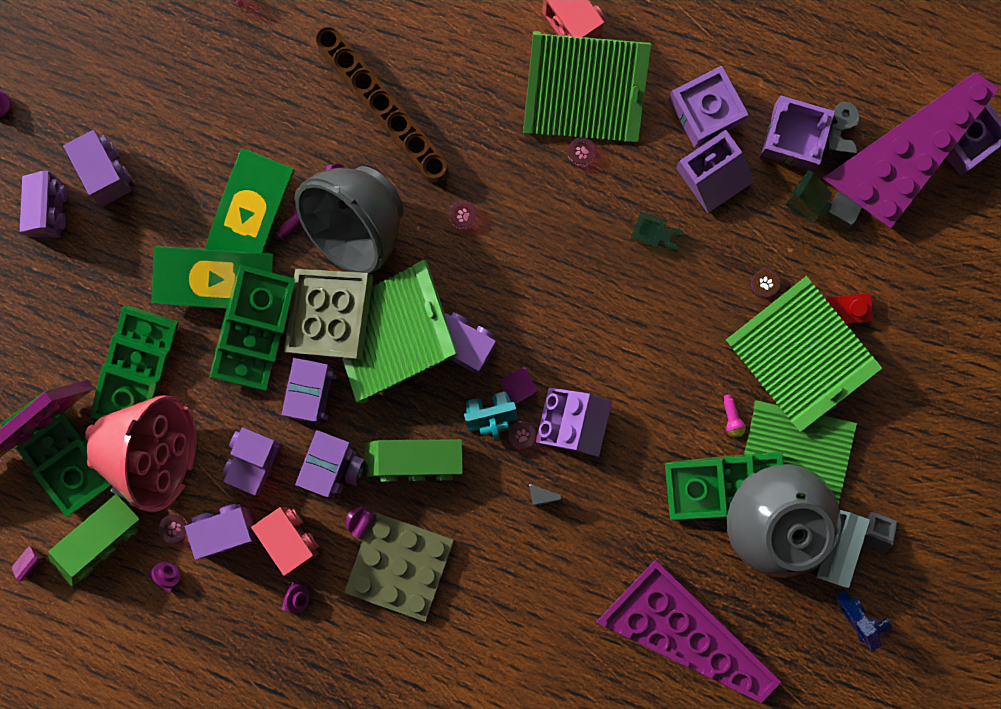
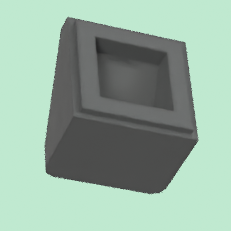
(843, 210)
(542, 496)
(880, 533)

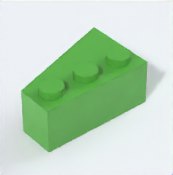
(413, 459)
(93, 540)

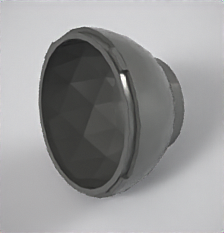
(354, 233)
(768, 513)

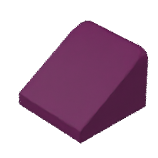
(518, 386)
(27, 564)

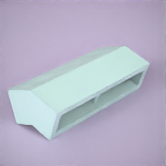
(841, 563)

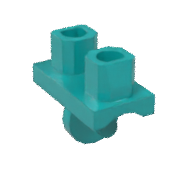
(490, 419)

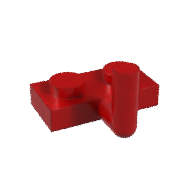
(852, 307)

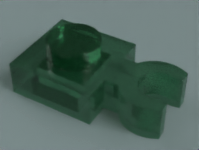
(651, 230)

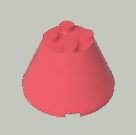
(145, 451)

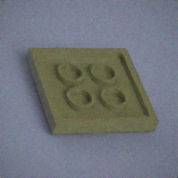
(328, 313)
(399, 566)

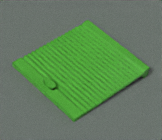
(586, 87)
(401, 333)
(803, 354)
(819, 447)

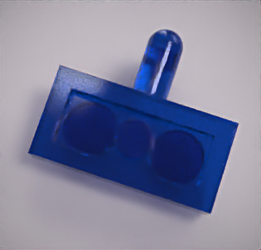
(866, 629)

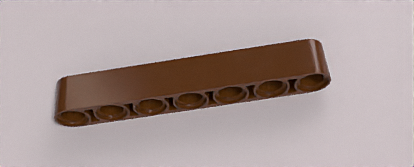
(375, 93)

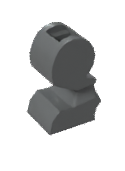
(843, 122)

